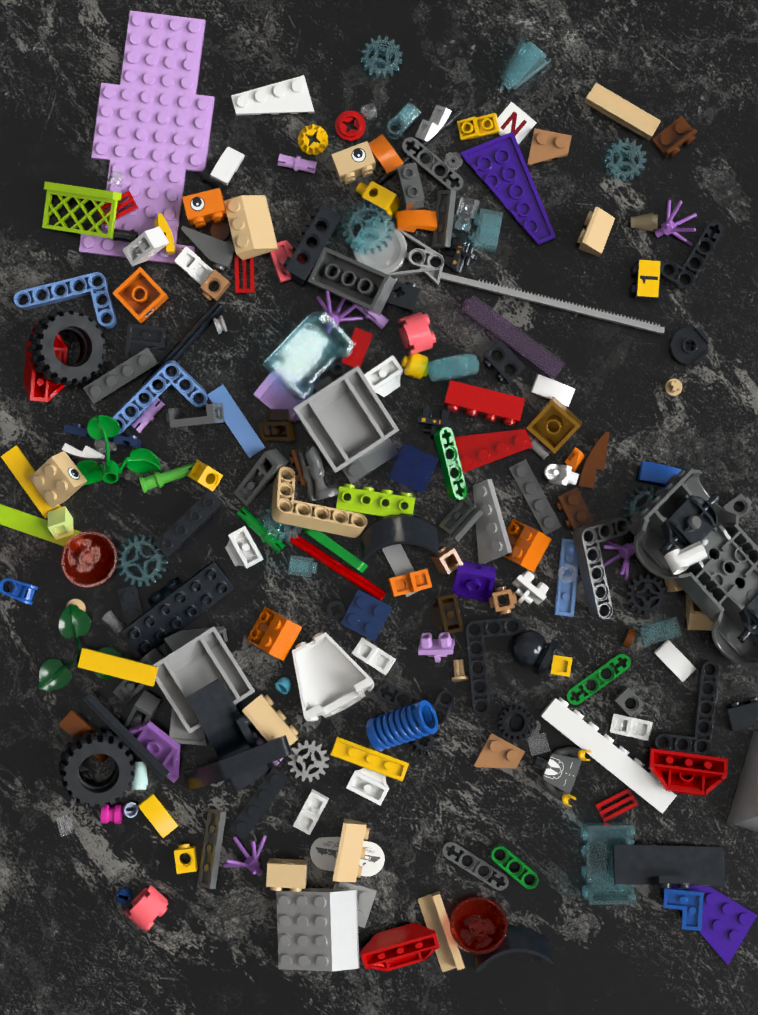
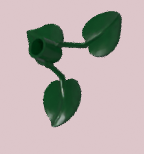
(72, 623)

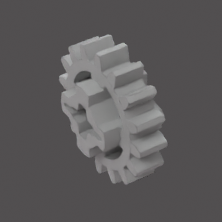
(317, 762)

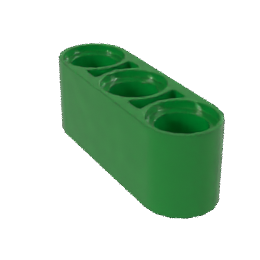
(518, 875)

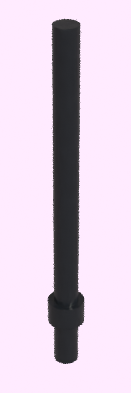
(448, 124)

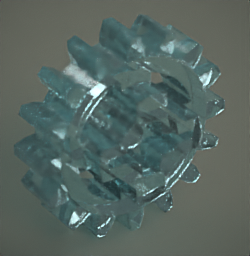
(387, 52)
(620, 153)
(278, 529)

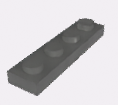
(120, 375)
(535, 497)
(211, 848)

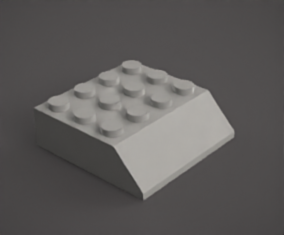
(345, 419)
(196, 666)
(317, 929)

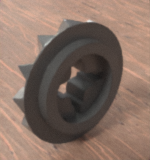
(297, 720)

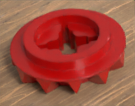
(348, 117)

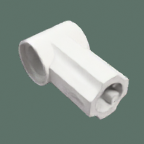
(681, 559)

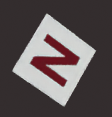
(515, 121)

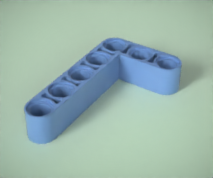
(71, 293)
(154, 392)

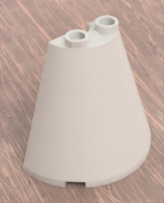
(327, 677)

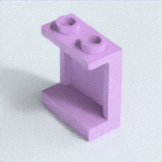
(277, 397)

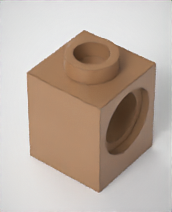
(214, 277)

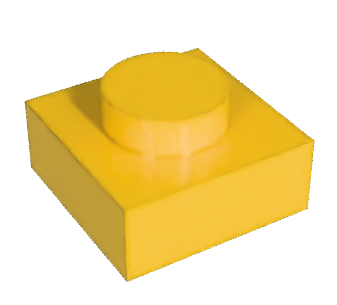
(561, 665)

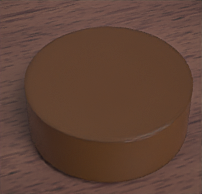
(220, 231)
(628, 638)

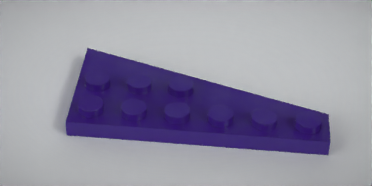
(507, 176)
(723, 922)

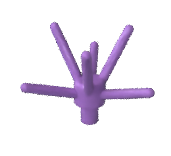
(669, 226)
(335, 316)
(625, 552)
(252, 861)

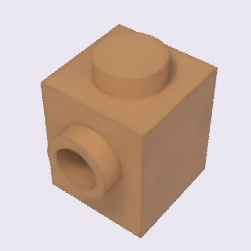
(446, 560)

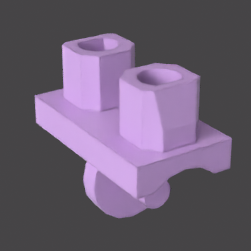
(436, 647)

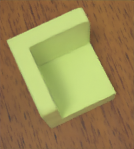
(60, 523)

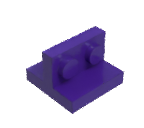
(474, 581)

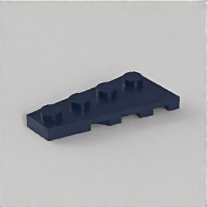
(129, 440)

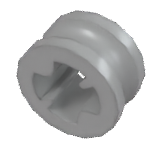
(220, 324)

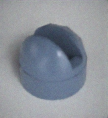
(130, 813)

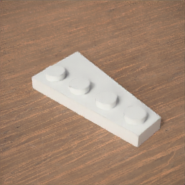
(281, 97)

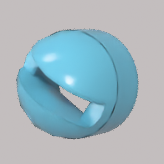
(283, 685)

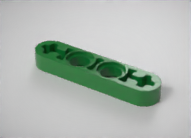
(453, 462)
(337, 549)
(596, 676)

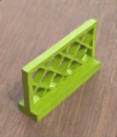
(82, 193)

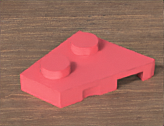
(279, 256)

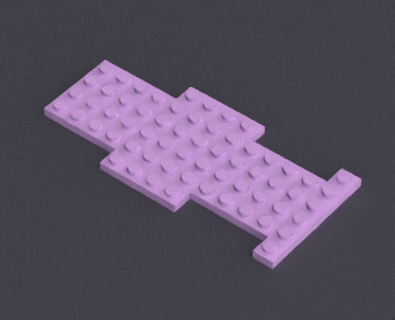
(153, 126)

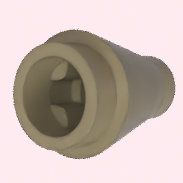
(645, 222)

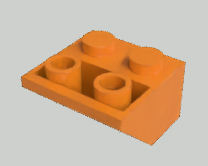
(526, 544)
(274, 633)

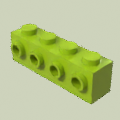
(374, 503)

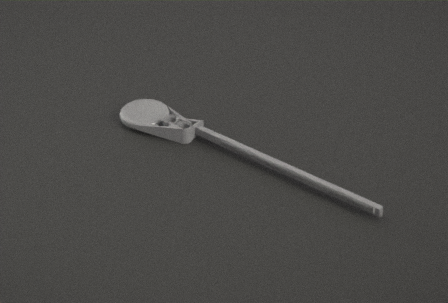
(395, 254)

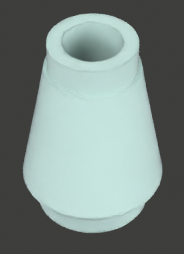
(141, 779)

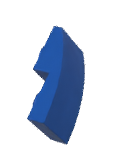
(656, 473)

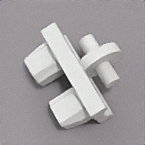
(560, 474)
(528, 591)

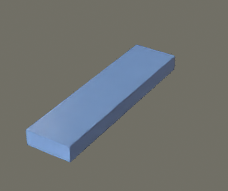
(237, 422)
(566, 591)

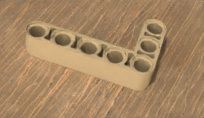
(308, 515)

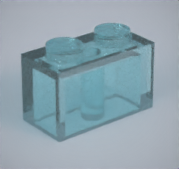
(487, 231)
(302, 566)

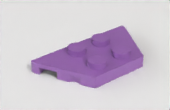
(160, 746)

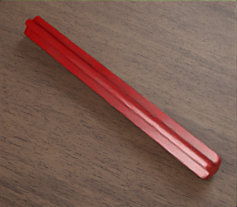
(338, 567)

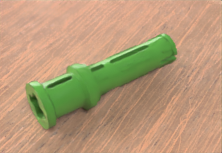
(159, 479)

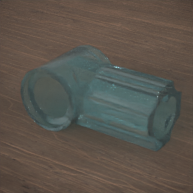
(403, 119)

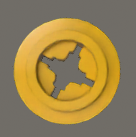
(314, 148)

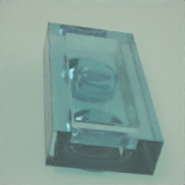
(660, 631)

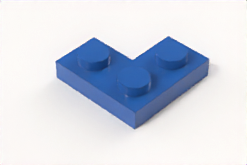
(690, 902)

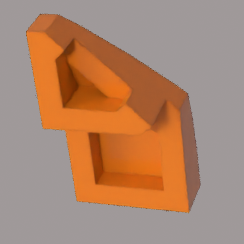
(575, 459)

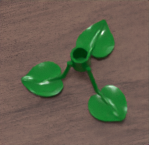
(140, 459)

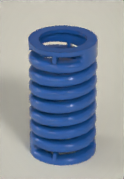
(402, 725)

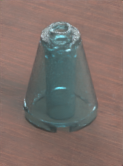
(524, 64)

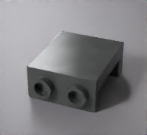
(410, 186)
(214, 415)

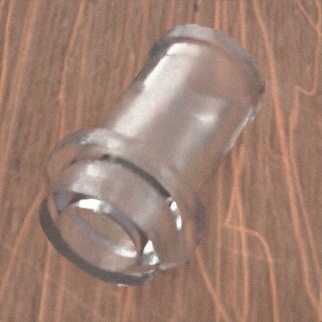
(113, 622)

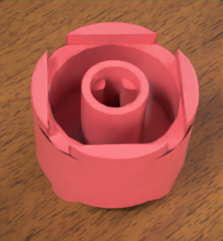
(416, 333)
(147, 907)

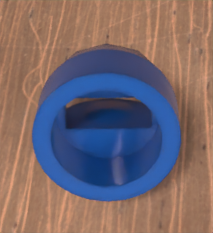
(125, 892)

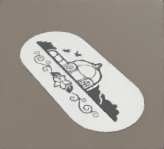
(325, 850)

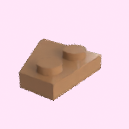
(547, 146)
(499, 754)

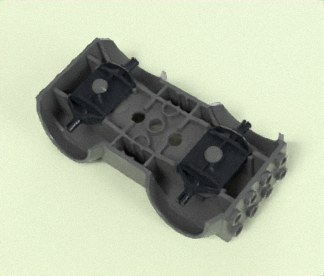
(683, 517)

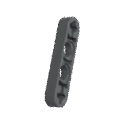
(434, 161)
(473, 868)

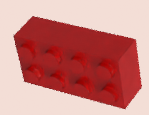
(484, 402)

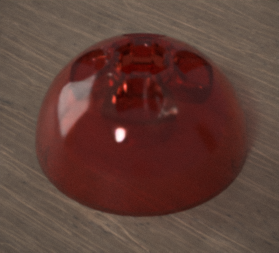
(96, 563)
(479, 915)

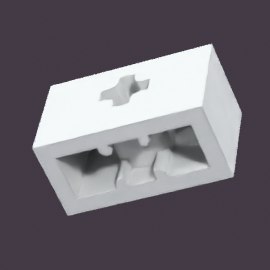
(145, 246)

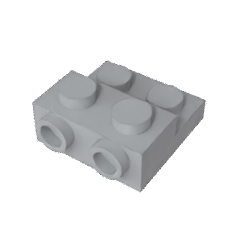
(365, 899)

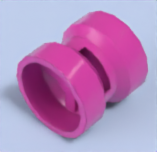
(111, 814)

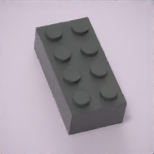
(352, 281)

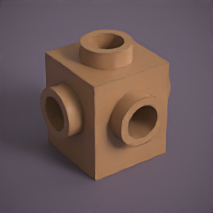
(508, 605)

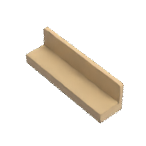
(622, 111)
(437, 919)

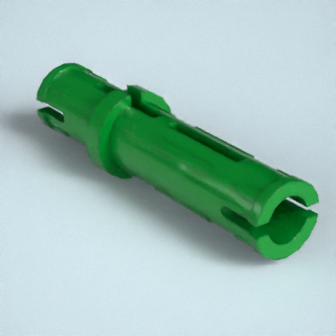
(257, 527)

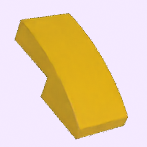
(478, 126)
(161, 221)
(157, 815)

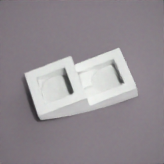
(430, 128)
(227, 165)
(193, 265)
(548, 388)
(87, 452)
(373, 656)
(675, 660)
(631, 727)
(311, 812)

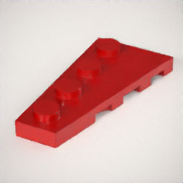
(489, 447)

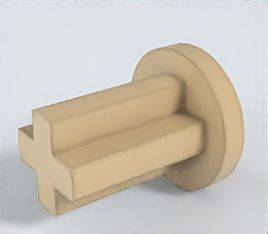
(673, 387)
(459, 671)

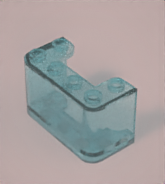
(308, 353)
(598, 866)

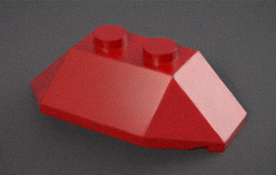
(37, 387)
(687, 772)
(399, 947)

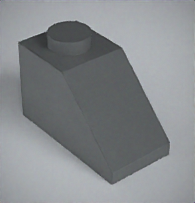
(142, 710)

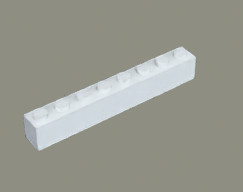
(607, 754)

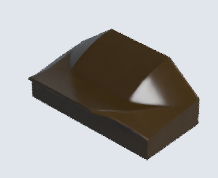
(277, 426)
(446, 614)

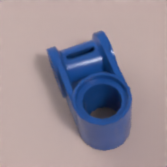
(19, 590)

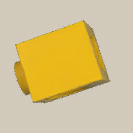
(205, 475)
(182, 867)

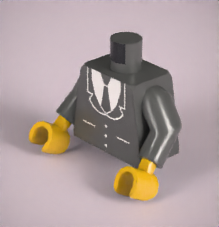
(561, 771)

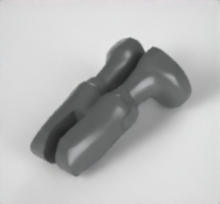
(313, 474)

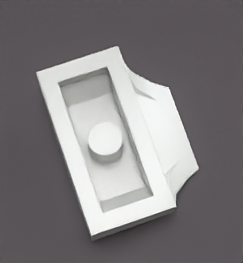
(385, 376)
(243, 548)
(369, 785)

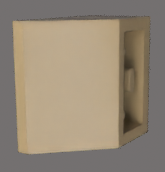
(597, 231)

